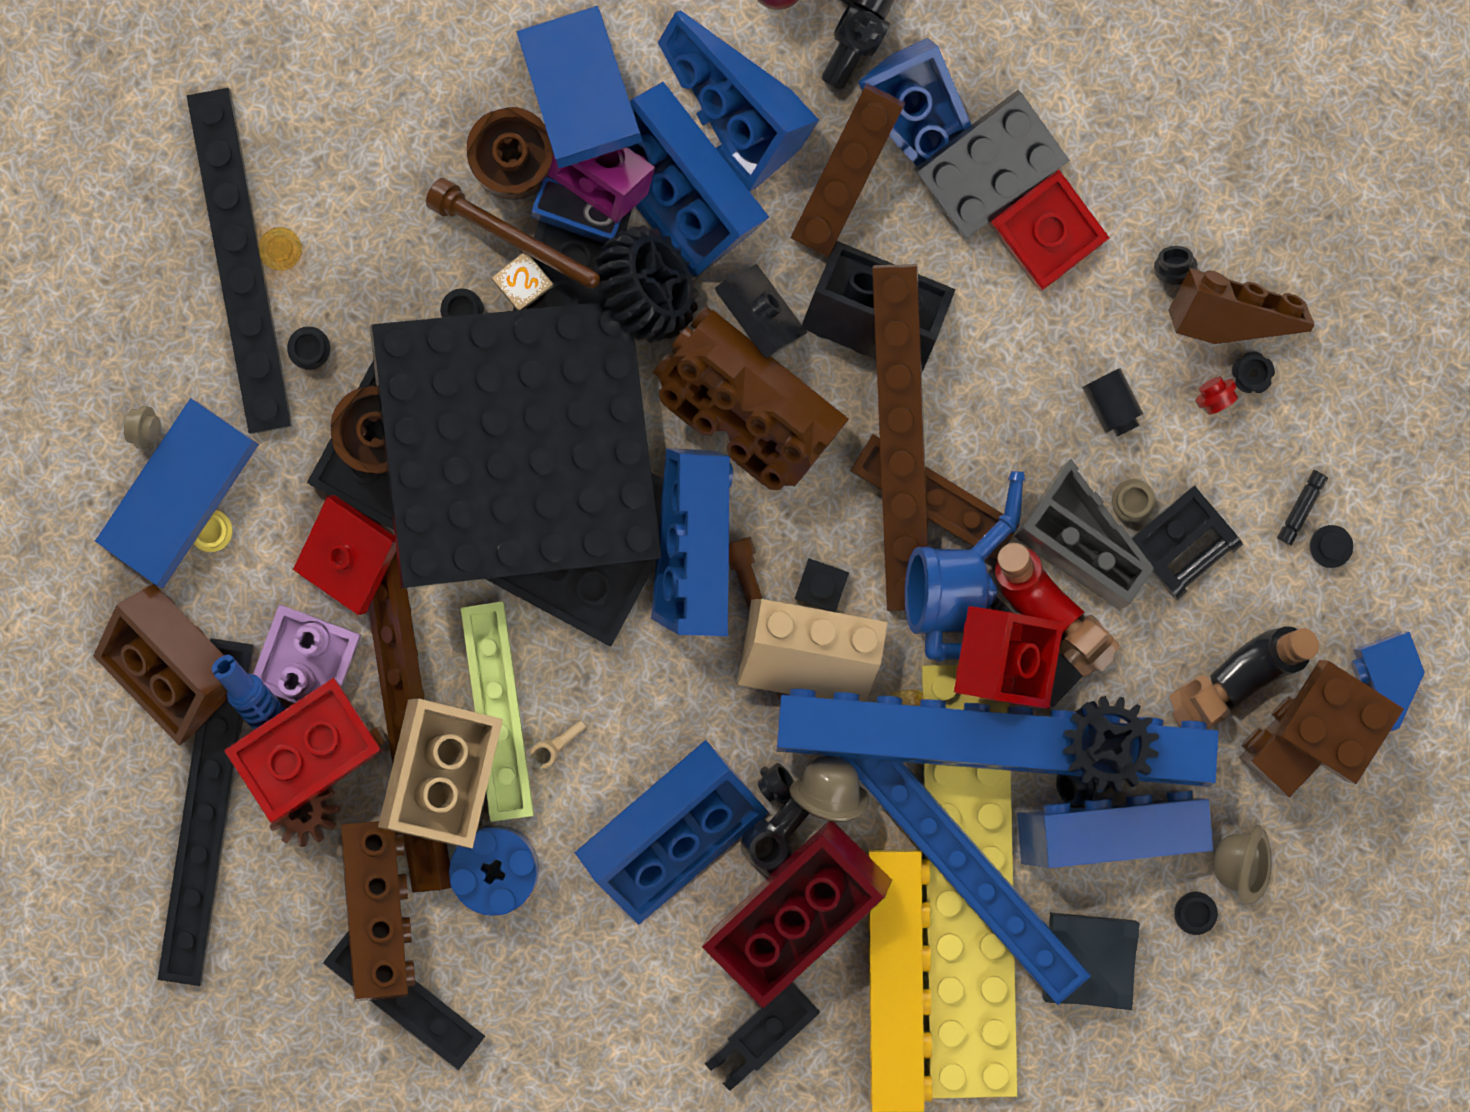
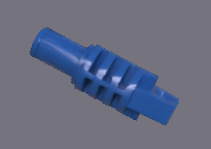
(246, 692)

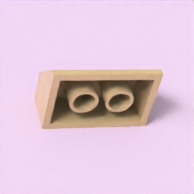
(810, 650)

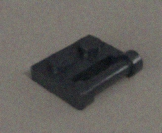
(1178, 529)

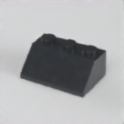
(845, 303)

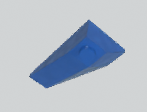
(932, 104)

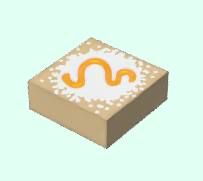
(522, 281)

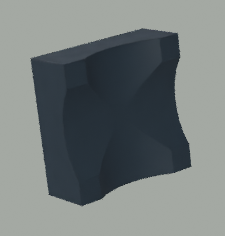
(1106, 951)

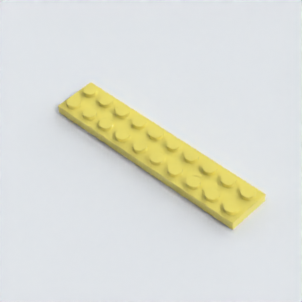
(970, 966)

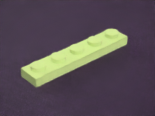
(496, 696)

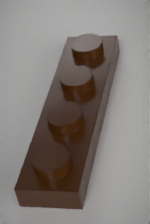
(847, 169)
(946, 502)

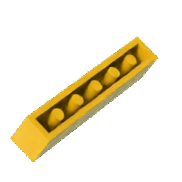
(897, 985)

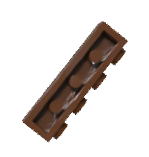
(374, 911)

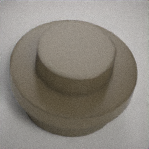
(142, 427)
(1133, 500)

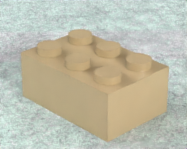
(440, 773)

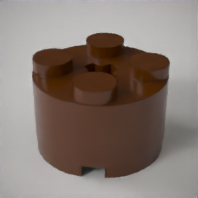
(506, 129)
(351, 433)

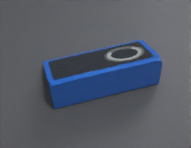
(569, 212)

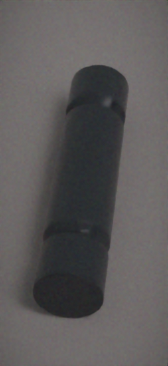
(1302, 507)

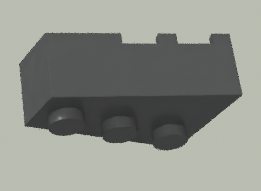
(1084, 540)

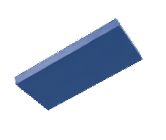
(579, 87)
(176, 493)

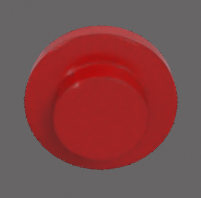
(1216, 395)

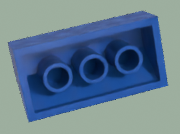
(692, 187)
(671, 832)

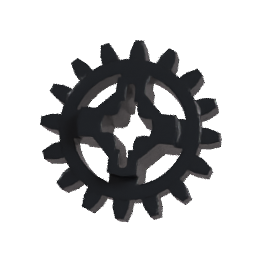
(1120, 763)

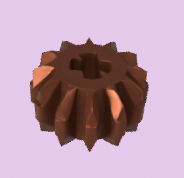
(305, 826)

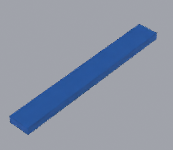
(973, 876)

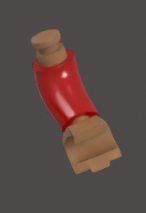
(1035, 594)

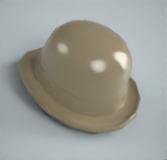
(830, 790)
(1245, 864)

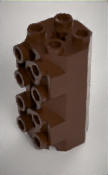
(728, 386)

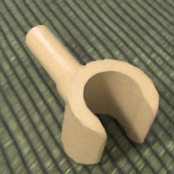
(559, 742)

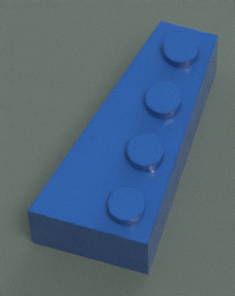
(694, 544)
(1115, 831)

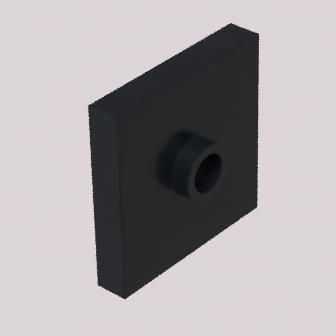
(760, 310)

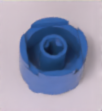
(503, 894)

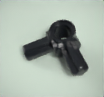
(858, 35)
(779, 830)

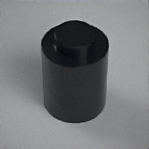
(1113, 402)

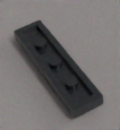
(418, 1014)

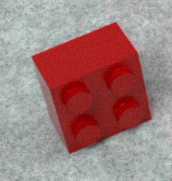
(1008, 657)

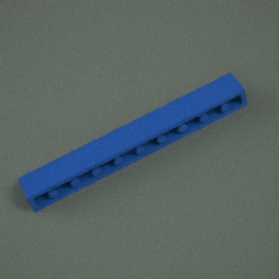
(977, 737)

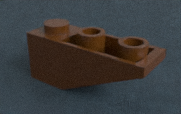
(1230, 311)

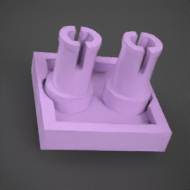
(304, 654)

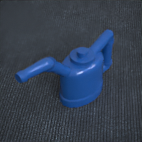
(947, 581)

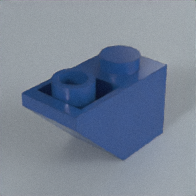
(1391, 669)

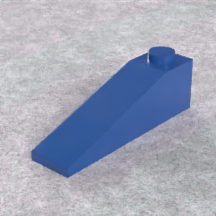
(749, 109)

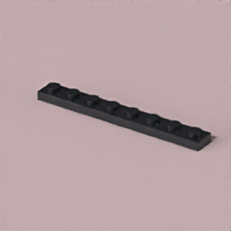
(239, 261)

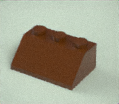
(162, 662)

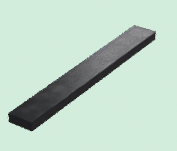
(202, 837)

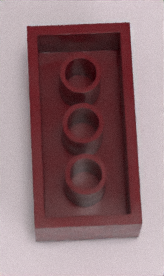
(797, 913)

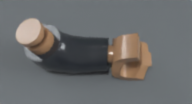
(1243, 674)

